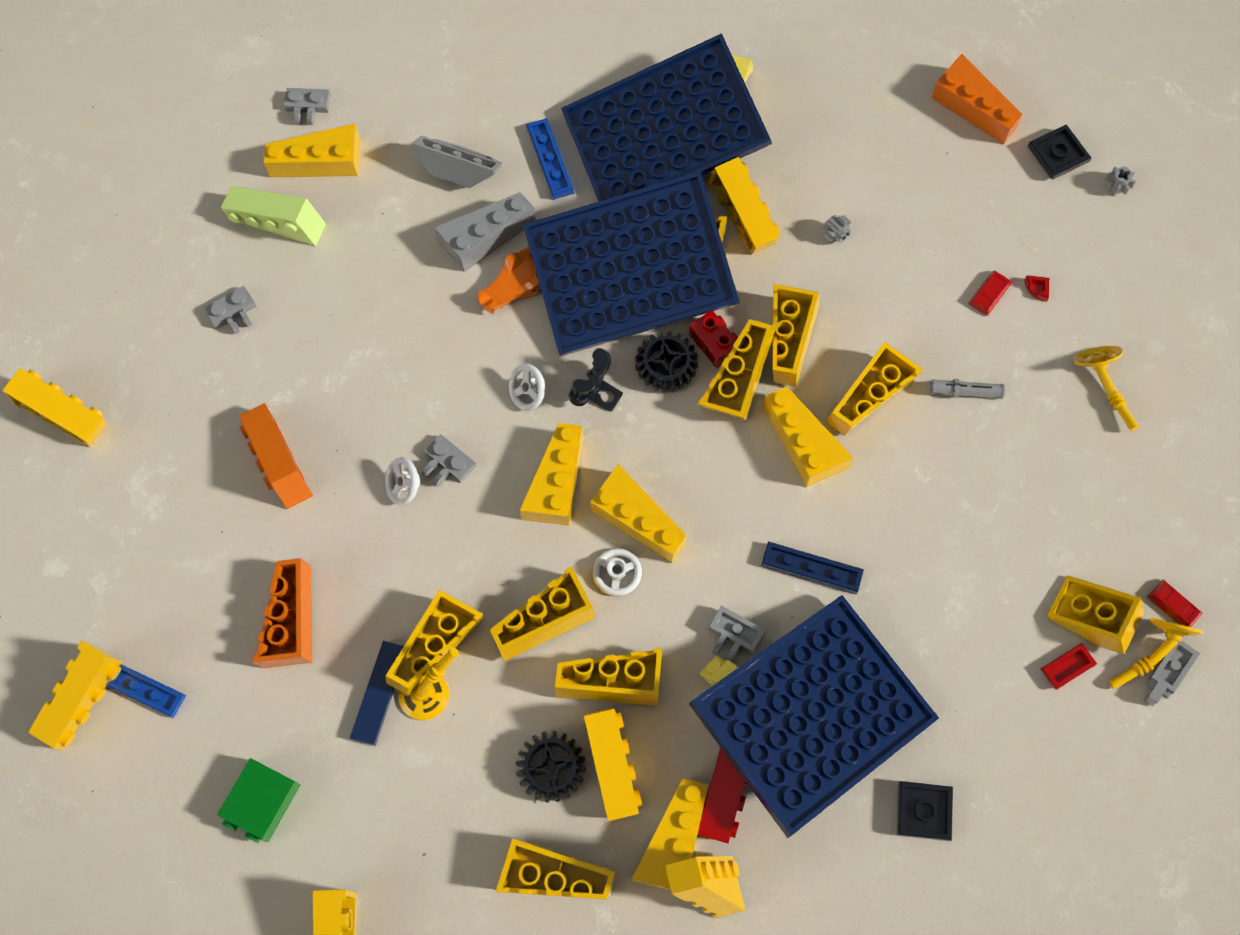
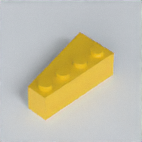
(315, 154)
(740, 372)
(876, 385)
(805, 438)
(440, 629)
(75, 695)

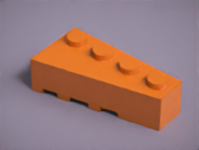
(288, 617)

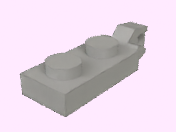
(1170, 672)

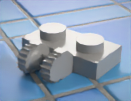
(306, 100)
(231, 307)
(449, 458)
(737, 630)

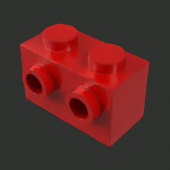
(713, 337)

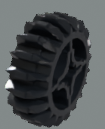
(683, 356)
(562, 763)

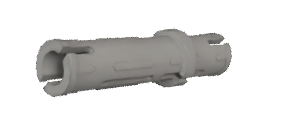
(973, 389)

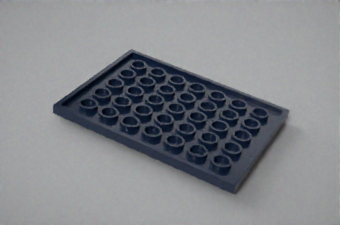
(667, 121)
(630, 263)
(813, 714)

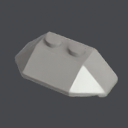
(454, 162)

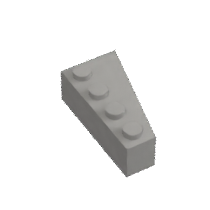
(484, 230)

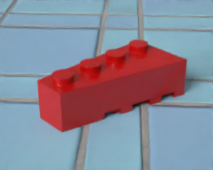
(723, 801)

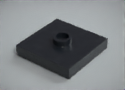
(1059, 152)
(925, 811)

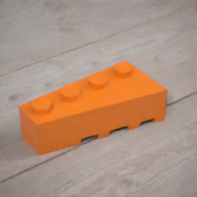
(976, 100)
(274, 456)

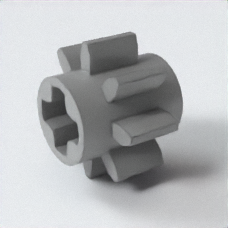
(1120, 180)
(837, 228)

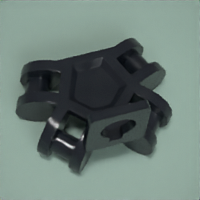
(587, 390)

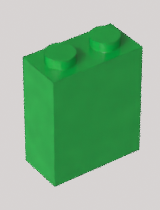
(258, 801)

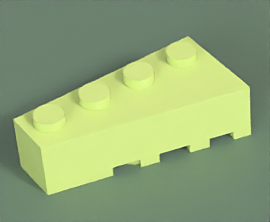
(274, 213)

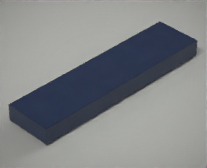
(812, 567)
(376, 697)

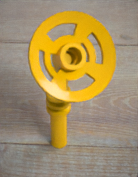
(1099, 359)
(1173, 634)
(426, 691)

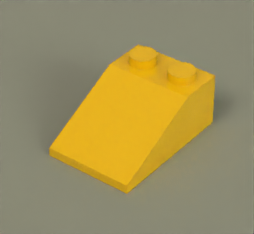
(1097, 613)

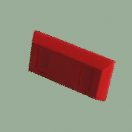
(990, 292)
(1175, 604)
(1068, 666)

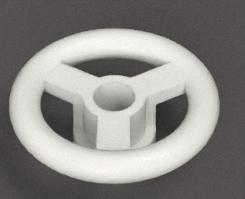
(530, 385)
(405, 480)
(617, 563)

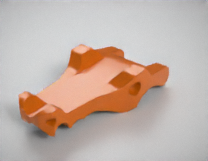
(515, 281)

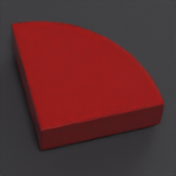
(1038, 287)

